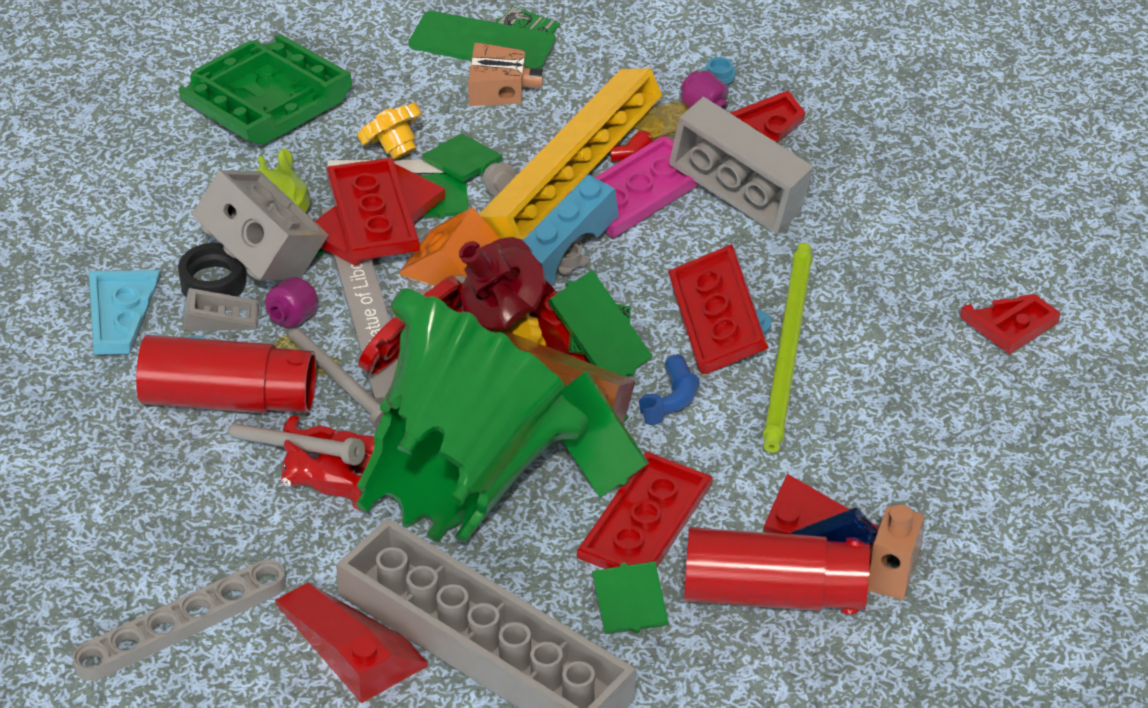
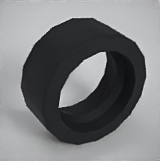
(208, 256)

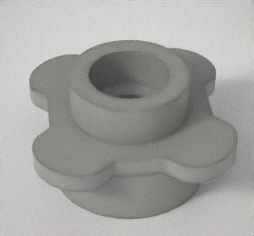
(572, 259)

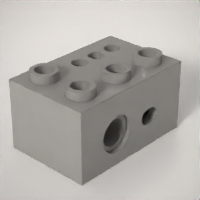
(259, 225)

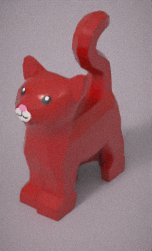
(327, 472)

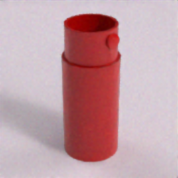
(224, 375)
(776, 570)

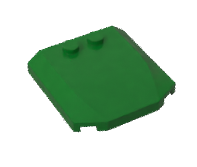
(266, 88)

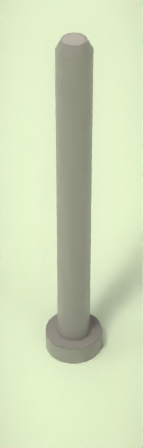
(339, 375)
(351, 450)

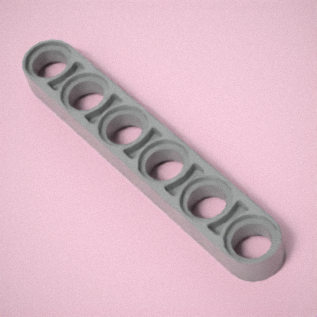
(177, 614)

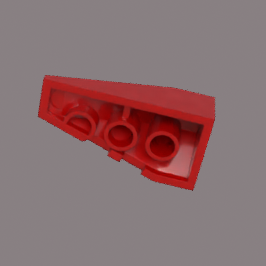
(351, 643)

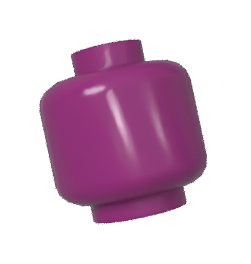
(704, 84)
(293, 301)

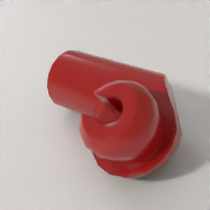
(636, 143)

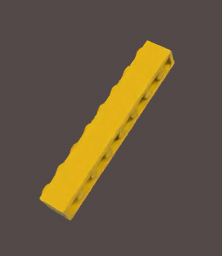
(572, 153)

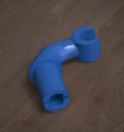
(684, 390)

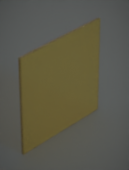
(662, 119)

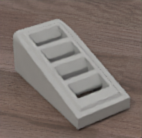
(200, 303)

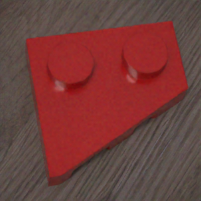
(1012, 321)

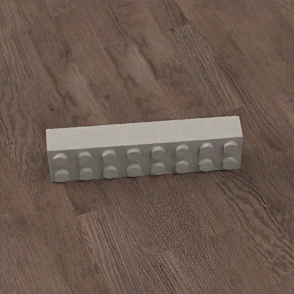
(479, 625)

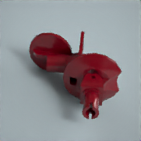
(502, 282)

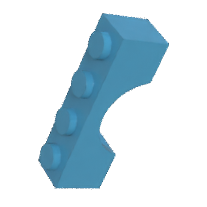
(584, 210)

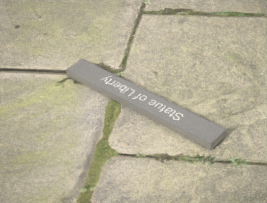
(366, 312)

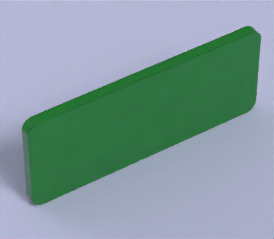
(456, 36)

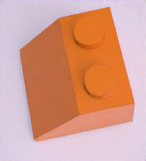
(441, 247)

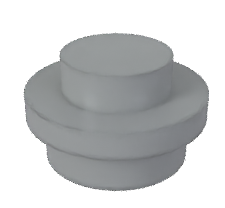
(497, 177)

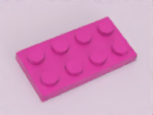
(644, 184)

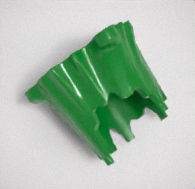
(460, 418)

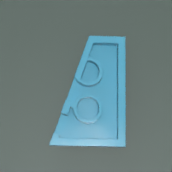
(119, 307)

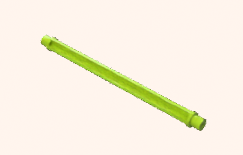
(787, 350)

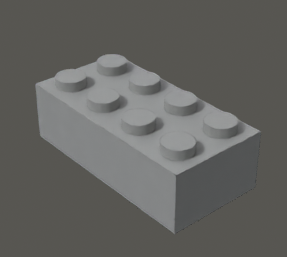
(740, 165)

